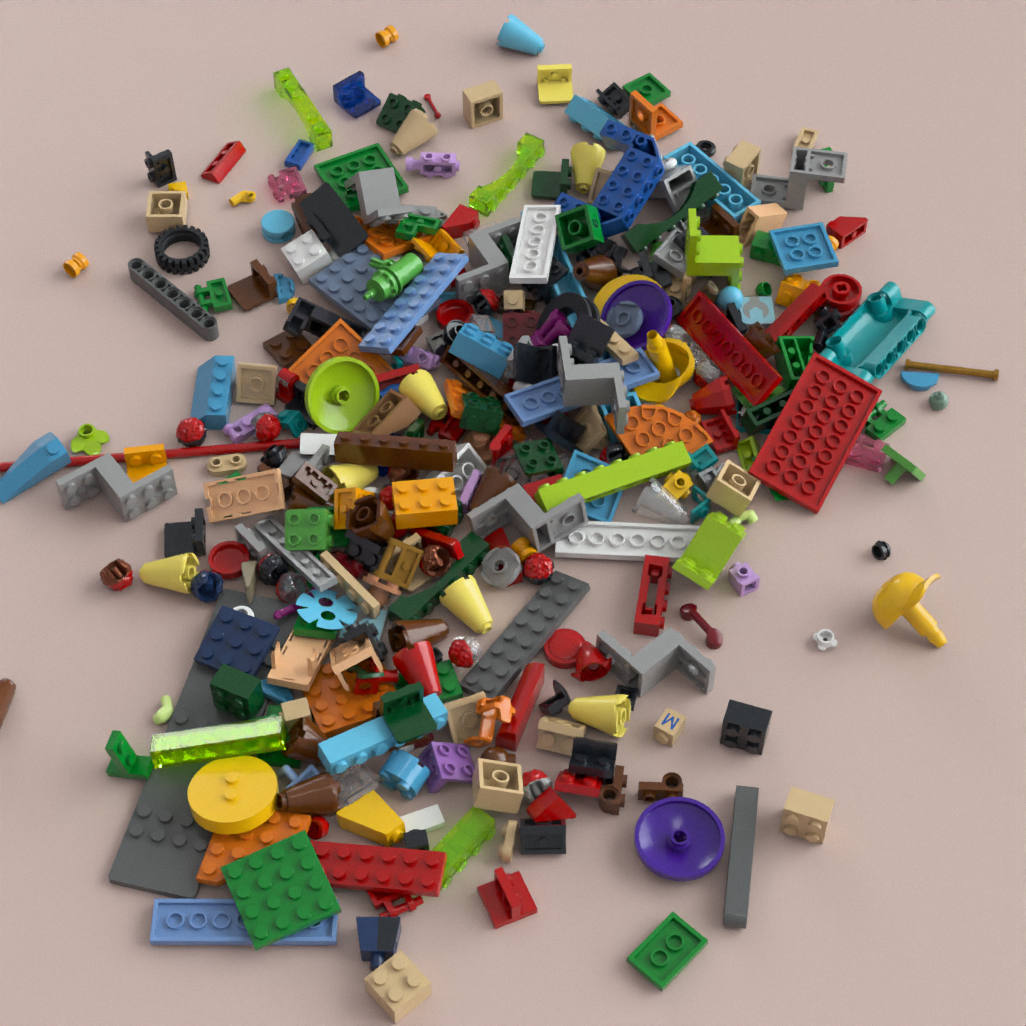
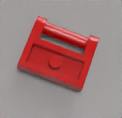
(501, 443)

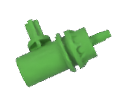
(392, 276)

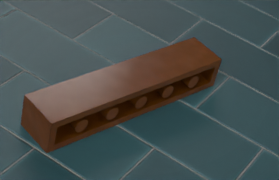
(479, 381)
(395, 451)

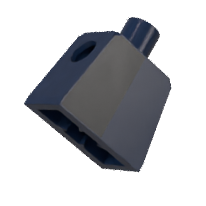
(378, 938)

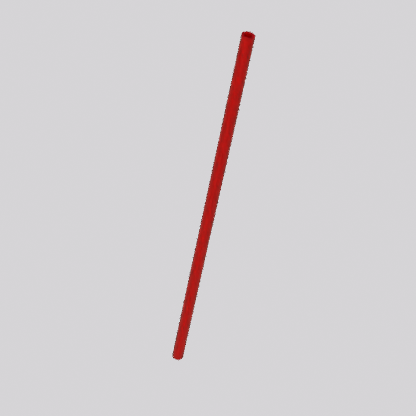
(186, 452)

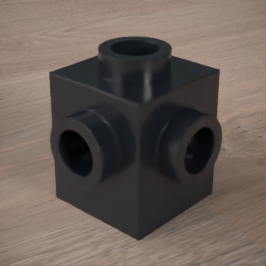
(827, 318)

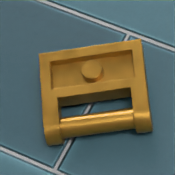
(404, 566)

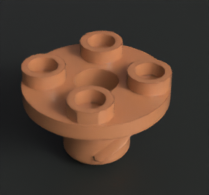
(480, 443)
(380, 590)

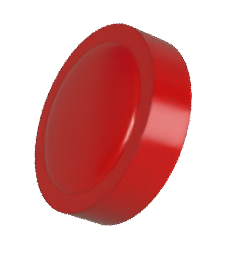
(453, 310)
(227, 559)
(563, 648)

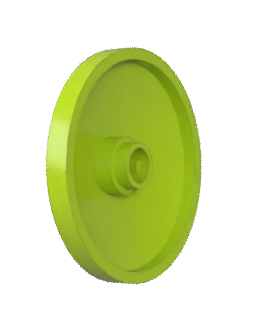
(341, 394)

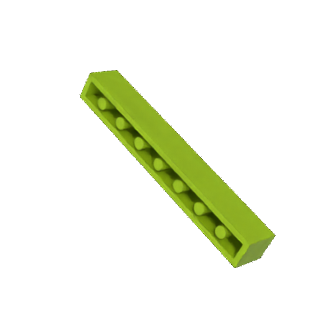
(615, 477)

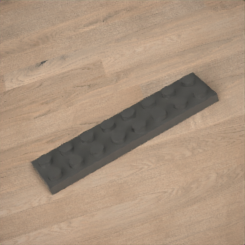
(525, 636)

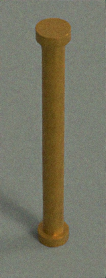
(952, 369)

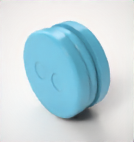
(278, 226)

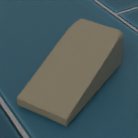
(250, 578)

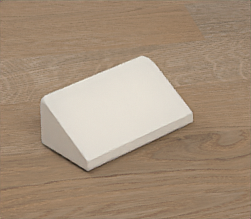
(312, 442)

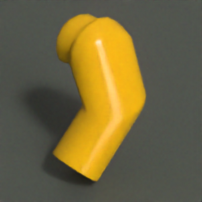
(243, 196)

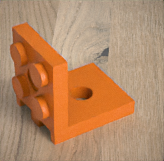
(646, 116)

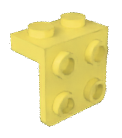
(554, 83)

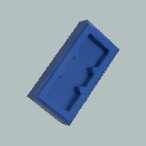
(299, 154)

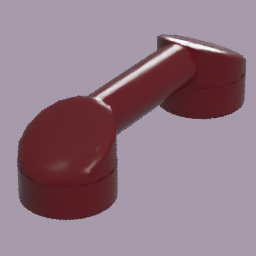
(714, 637)

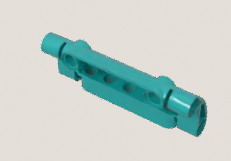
(878, 333)

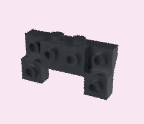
(315, 320)

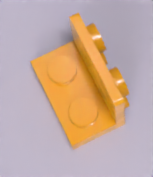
(144, 460)
(343, 501)

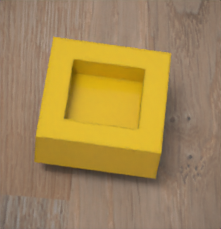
(178, 186)

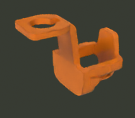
(490, 709)

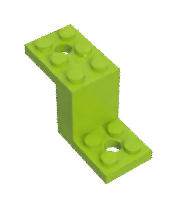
(712, 253)
(710, 549)

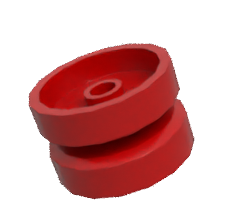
(844, 294)

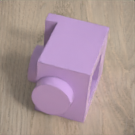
(743, 578)

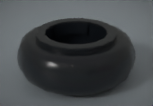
(708, 145)

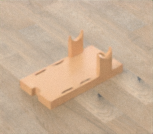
(256, 494)
(351, 653)
(298, 661)

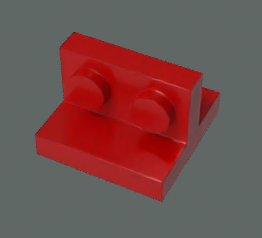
(506, 898)

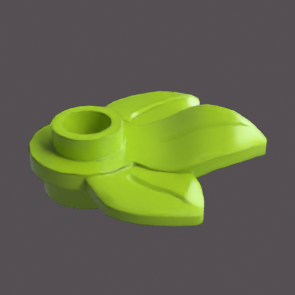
(89, 440)

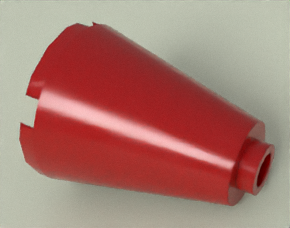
(419, 666)

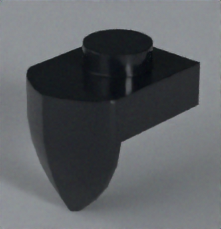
(437, 343)
(555, 704)

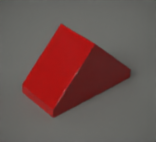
(549, 807)

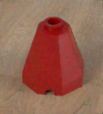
(713, 397)

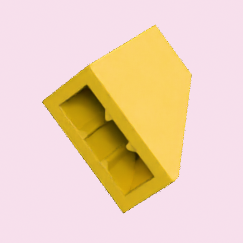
(372, 820)

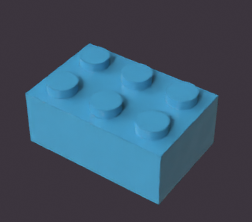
(481, 350)

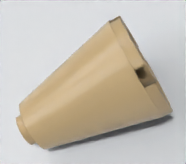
(412, 133)

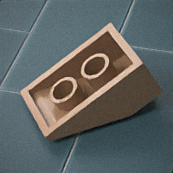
(389, 415)

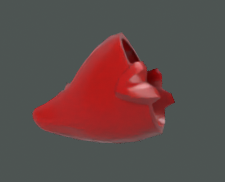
(591, 663)

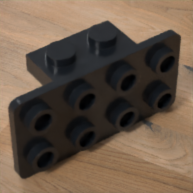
(333, 220)

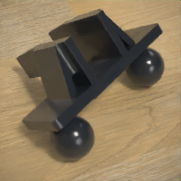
(615, 253)

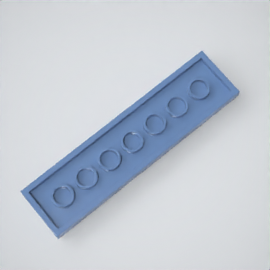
(413, 303)
(545, 398)
(221, 924)

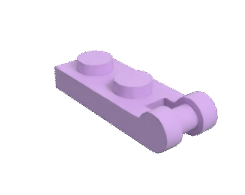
(244, 425)

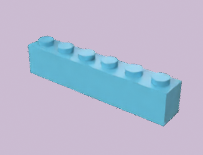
(369, 740)

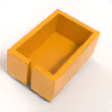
(424, 503)

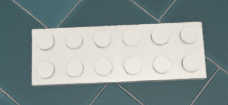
(534, 245)

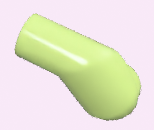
(748, 515)
(165, 711)

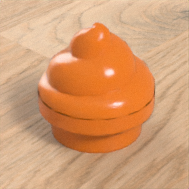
(694, 416)

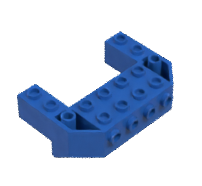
(629, 182)

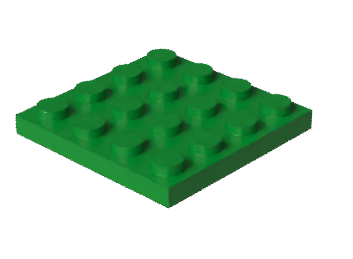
(343, 167)
(280, 890)

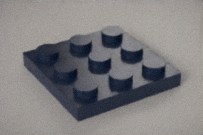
(237, 642)

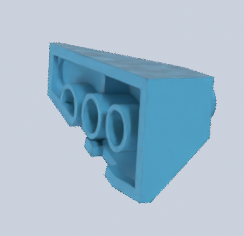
(35, 464)

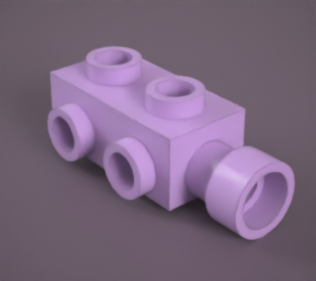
(434, 164)
(425, 359)

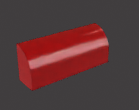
(523, 702)

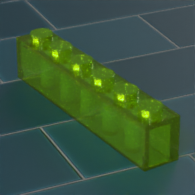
(218, 742)

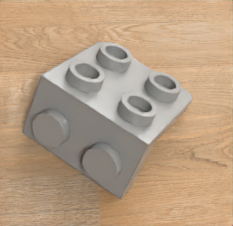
(296, 460)

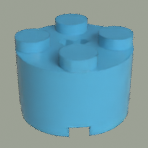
(403, 774)

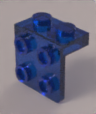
(354, 96)

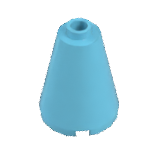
(519, 37)

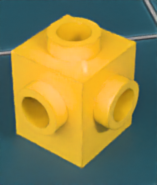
(678, 484)

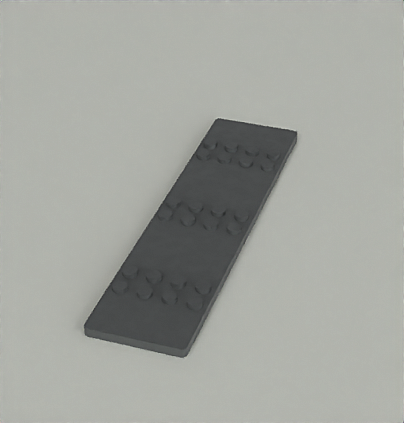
(162, 838)

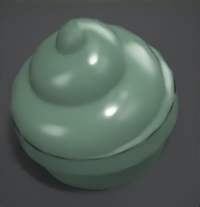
(938, 400)

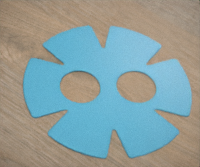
(314, 609)

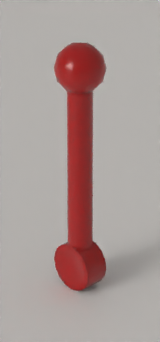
(427, 97)

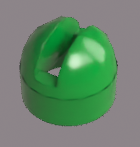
(763, 289)

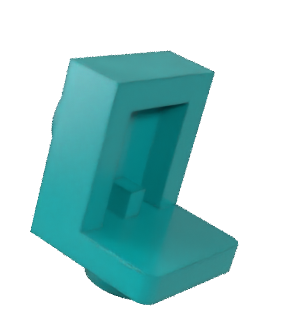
(293, 421)
(702, 459)

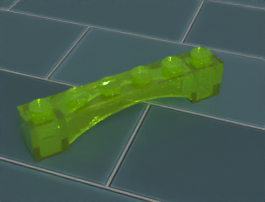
(316, 127)
(487, 197)

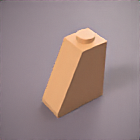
(761, 218)

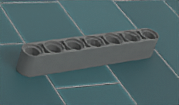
(173, 299)
(740, 857)

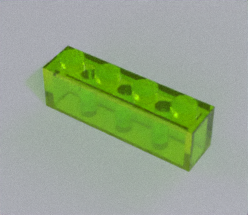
(465, 841)

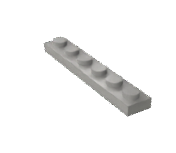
(302, 561)

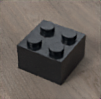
(745, 727)

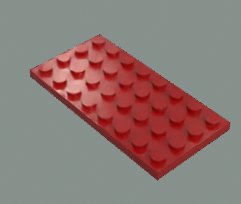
(815, 433)

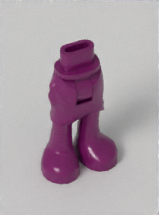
(557, 326)

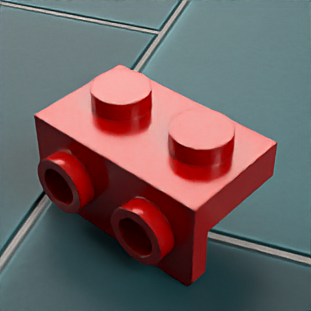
(722, 432)

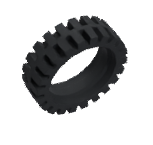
(184, 264)

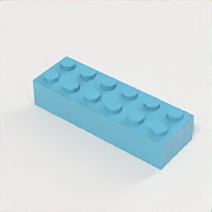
(733, 197)

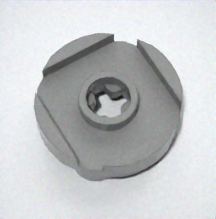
(508, 574)

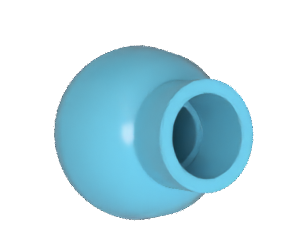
(729, 295)

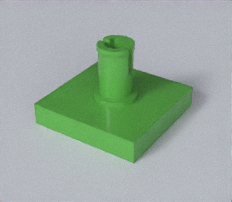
(900, 466)

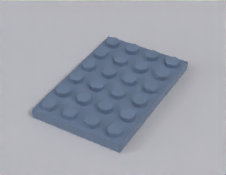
(345, 285)

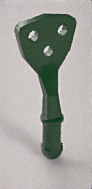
(362, 674)

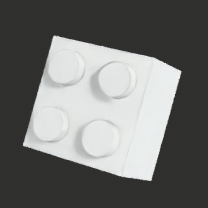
(307, 256)

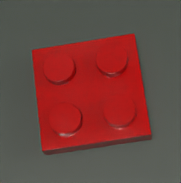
(578, 783)

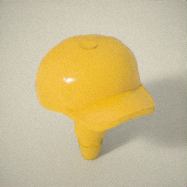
(665, 356)
(902, 597)

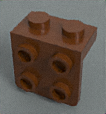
(255, 288)

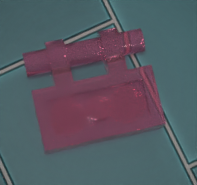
(292, 184)
(867, 458)

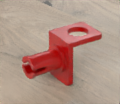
(391, 676)

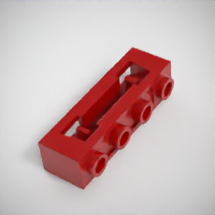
(645, 621)

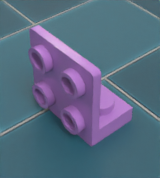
(446, 763)

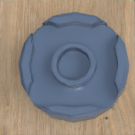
(625, 318)

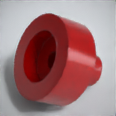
(318, 828)

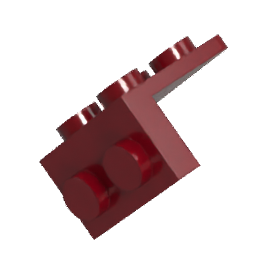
(518, 325)

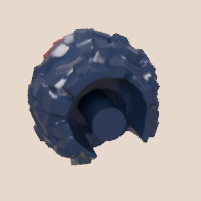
(207, 586)

